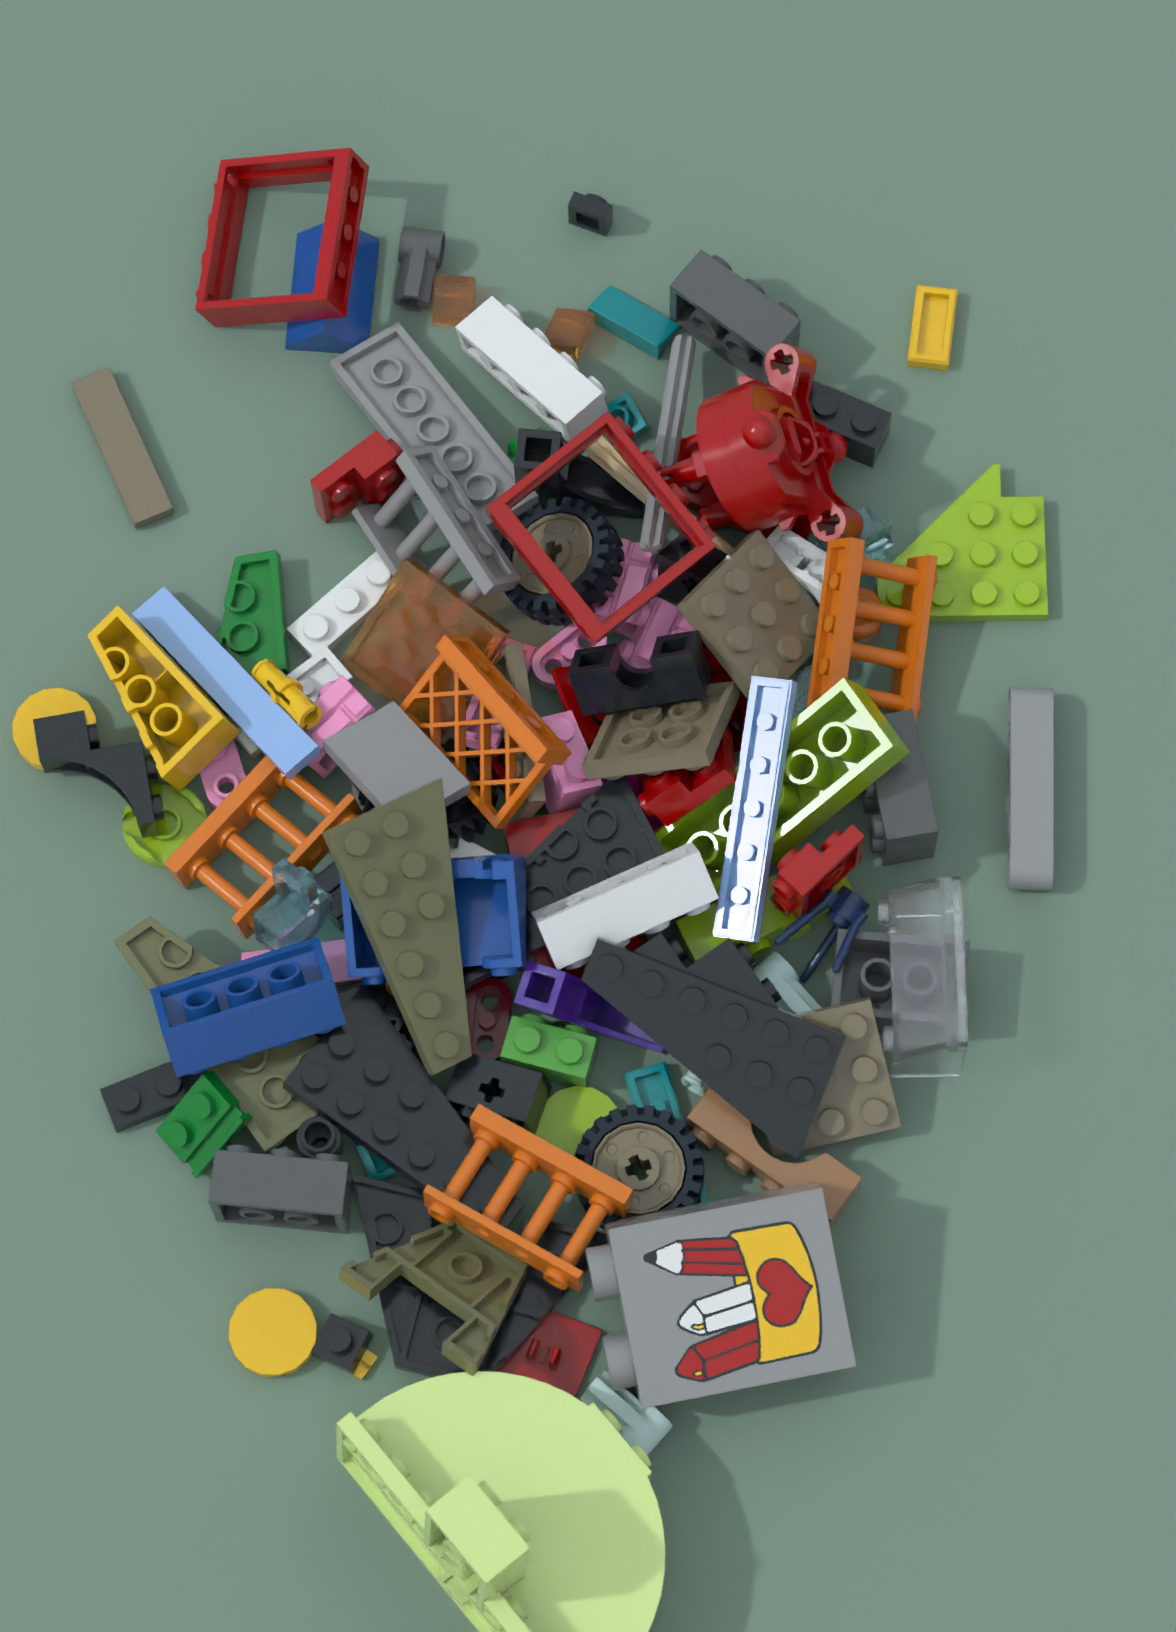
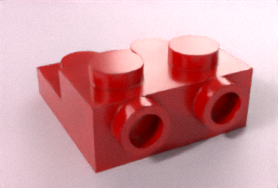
(362, 473)
(681, 790)
(809, 874)

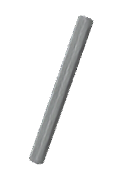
(669, 435)

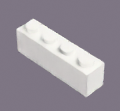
(532, 368)
(626, 906)

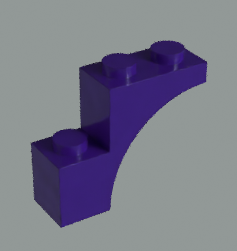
(573, 1001)

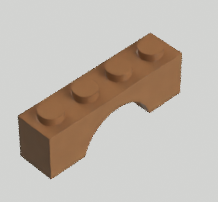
(727, 1130)

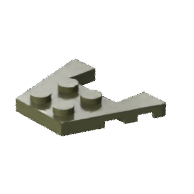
(459, 1273)

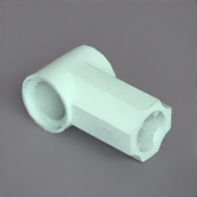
(785, 980)
(639, 1426)

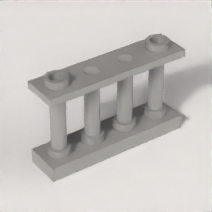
(448, 509)

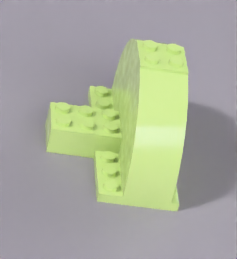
(515, 1501)

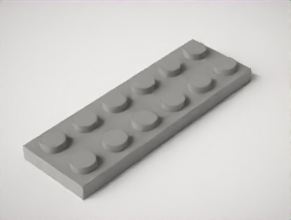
(419, 408)

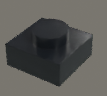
(590, 213)
(342, 1343)

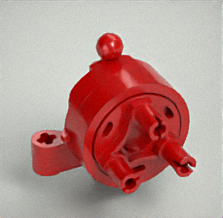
(768, 454)

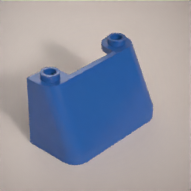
(489, 918)

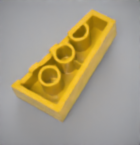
(169, 709)

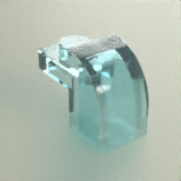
(295, 909)

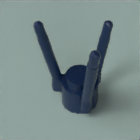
(845, 912)

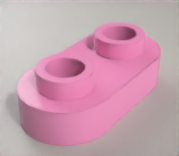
(559, 652)
(222, 769)

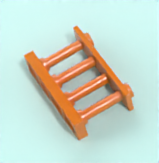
(837, 616)
(223, 830)
(528, 1155)

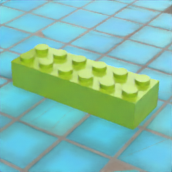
(831, 758)

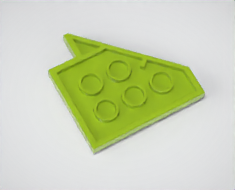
(986, 557)

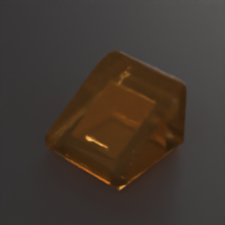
(453, 299)
(570, 330)

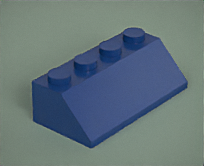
(247, 1007)

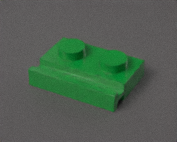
(203, 1122)

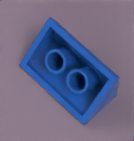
(334, 334)

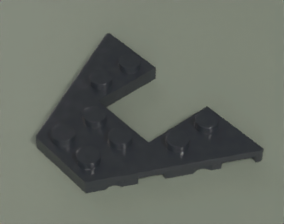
(418, 1322)

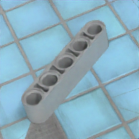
(1030, 789)

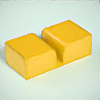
(365, 1364)

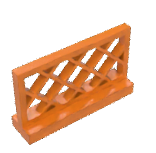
(509, 710)

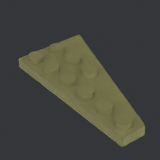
(404, 894)
(256, 1081)

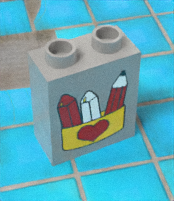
(722, 1295)

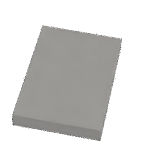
(392, 756)

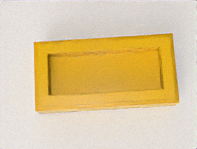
(932, 327)

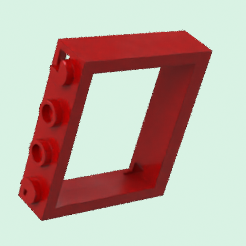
(337, 248)
(646, 469)

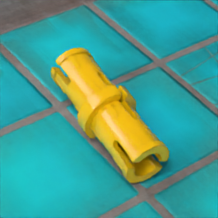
(287, 693)

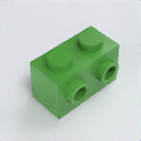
(558, 1053)

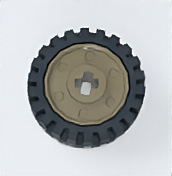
(579, 545)
(654, 1142)

